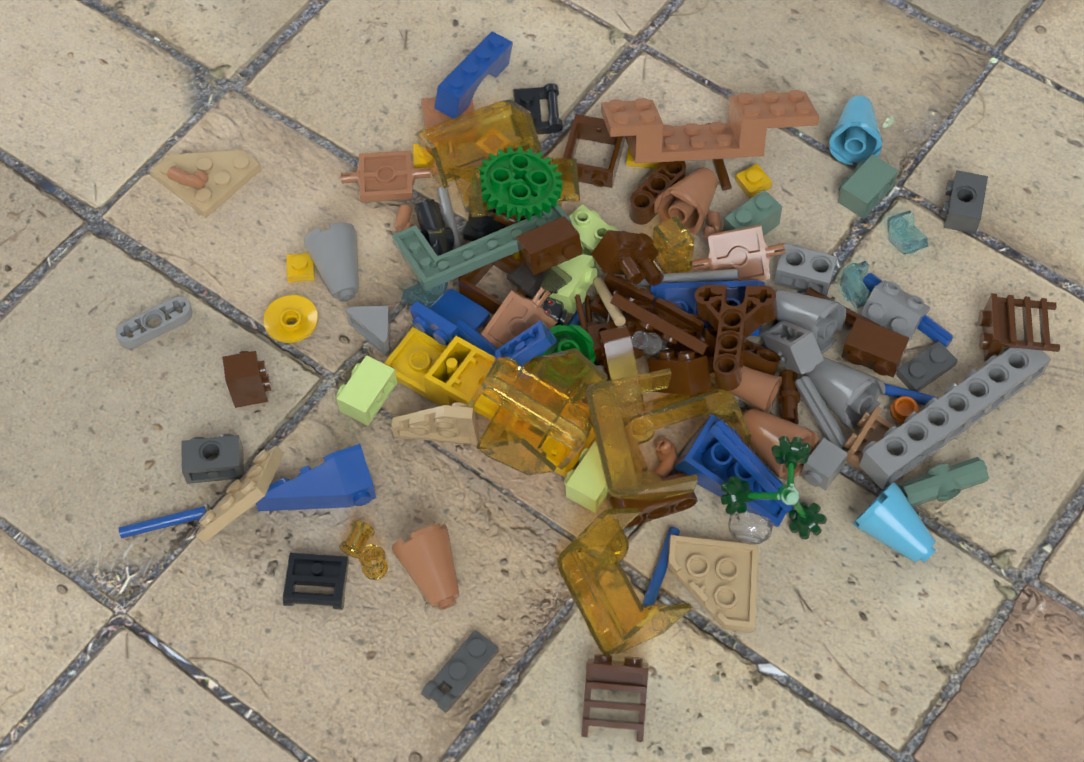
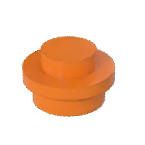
(902, 408)

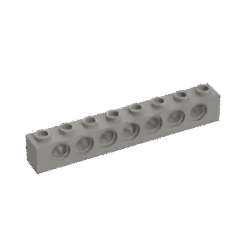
(992, 385)

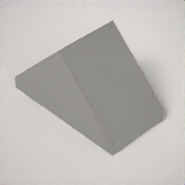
(372, 324)

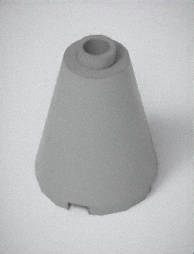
(336, 258)
(812, 314)
(846, 390)

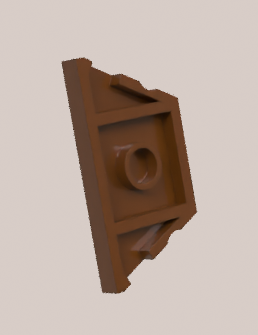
(652, 317)

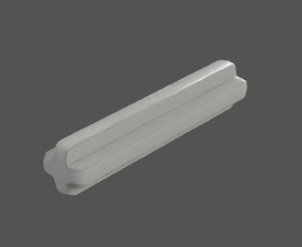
(820, 411)

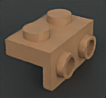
(872, 429)

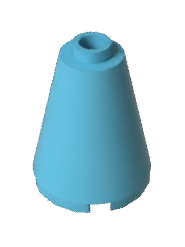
(856, 132)
(897, 525)

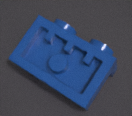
(527, 344)

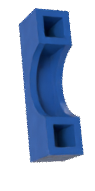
(458, 88)

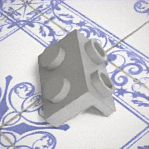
(895, 309)

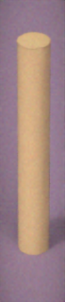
(606, 297)

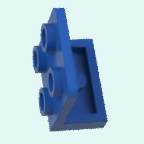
(440, 318)

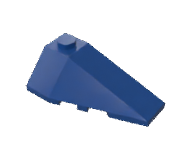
(684, 294)
(715, 465)
(334, 484)

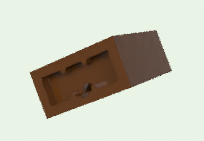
(588, 129)
(468, 283)

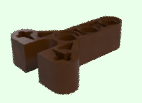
(733, 326)

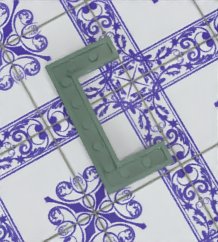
(436, 270)

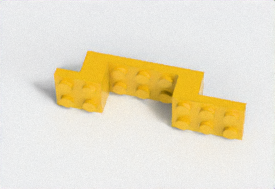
(452, 376)

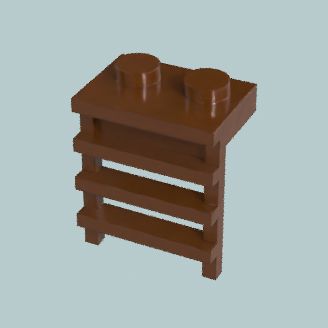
(1000, 326)
(625, 676)

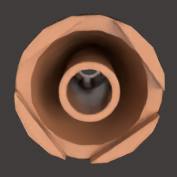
(688, 199)
(767, 430)
(430, 564)

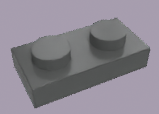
(926, 367)

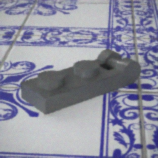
(460, 670)

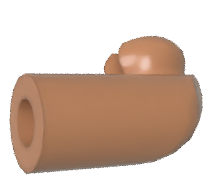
(180, 176)
(402, 219)
(714, 224)
(667, 457)

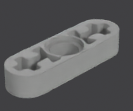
(139, 338)

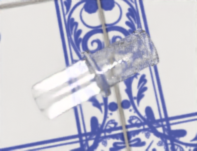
(649, 343)

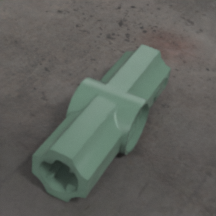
(945, 481)

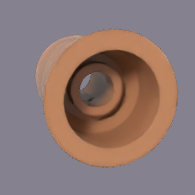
(758, 388)

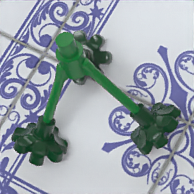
(805, 518)

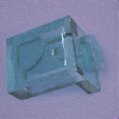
(905, 234)
(852, 284)
(427, 298)

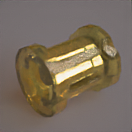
(357, 538)
(368, 568)

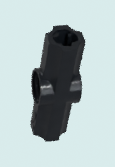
(433, 227)

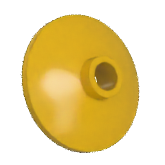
(286, 310)

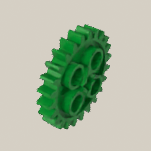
(520, 183)

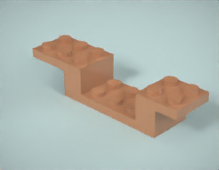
(740, 137)

